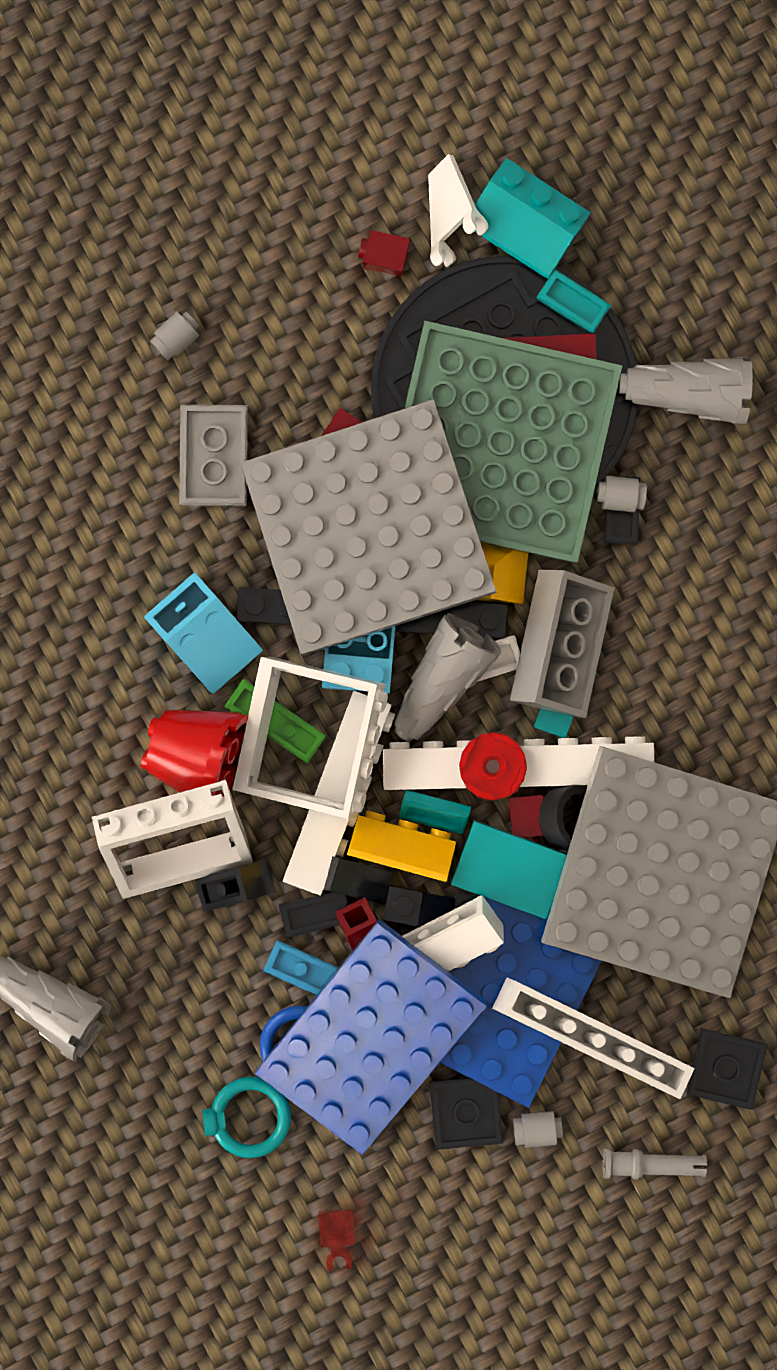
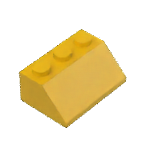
(402, 846)

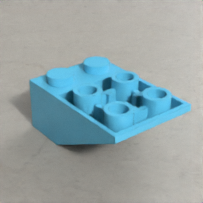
(203, 633)
(362, 657)

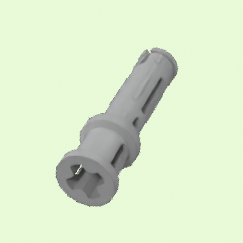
(638, 1164)

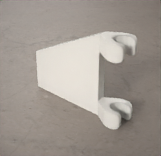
(450, 208)

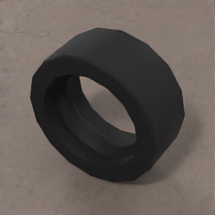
(552, 814)

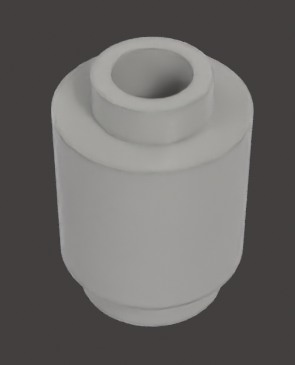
(175, 335)
(621, 494)
(537, 1129)

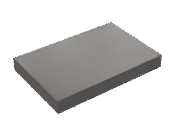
(211, 455)

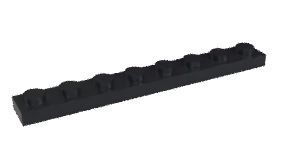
(268, 607)

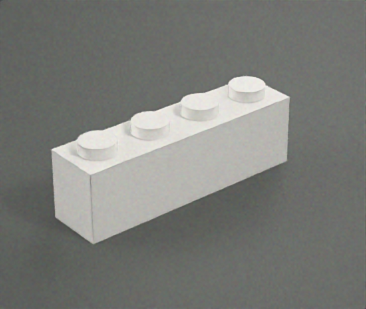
(459, 934)

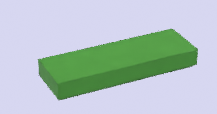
(284, 725)

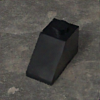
(235, 885)
(415, 906)

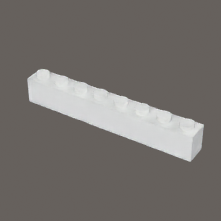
(546, 764)

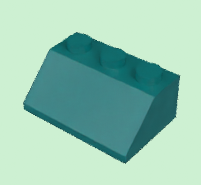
(529, 218)

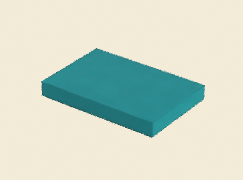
(509, 869)

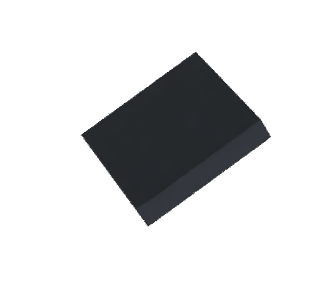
(726, 1068)
(465, 1114)

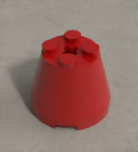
(195, 748)

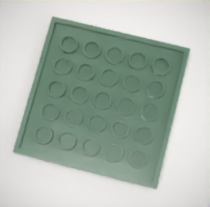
(521, 433)

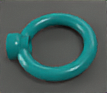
(215, 1120)

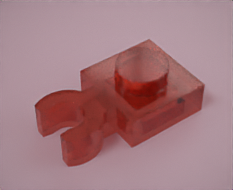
(336, 1232)

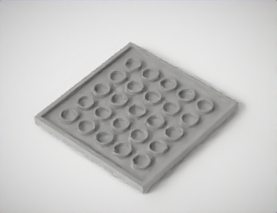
(368, 527)
(663, 872)

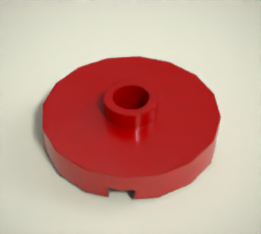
(511, 766)

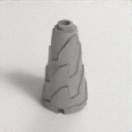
(703, 388)
(451, 665)
(56, 1009)

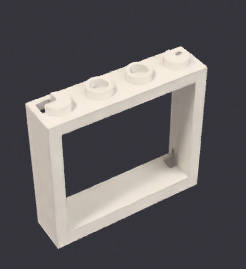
(258, 726)
(177, 863)

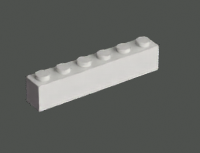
(324, 832)
(593, 1038)

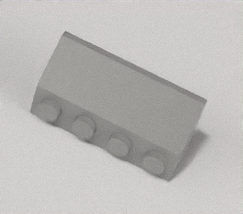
(562, 643)

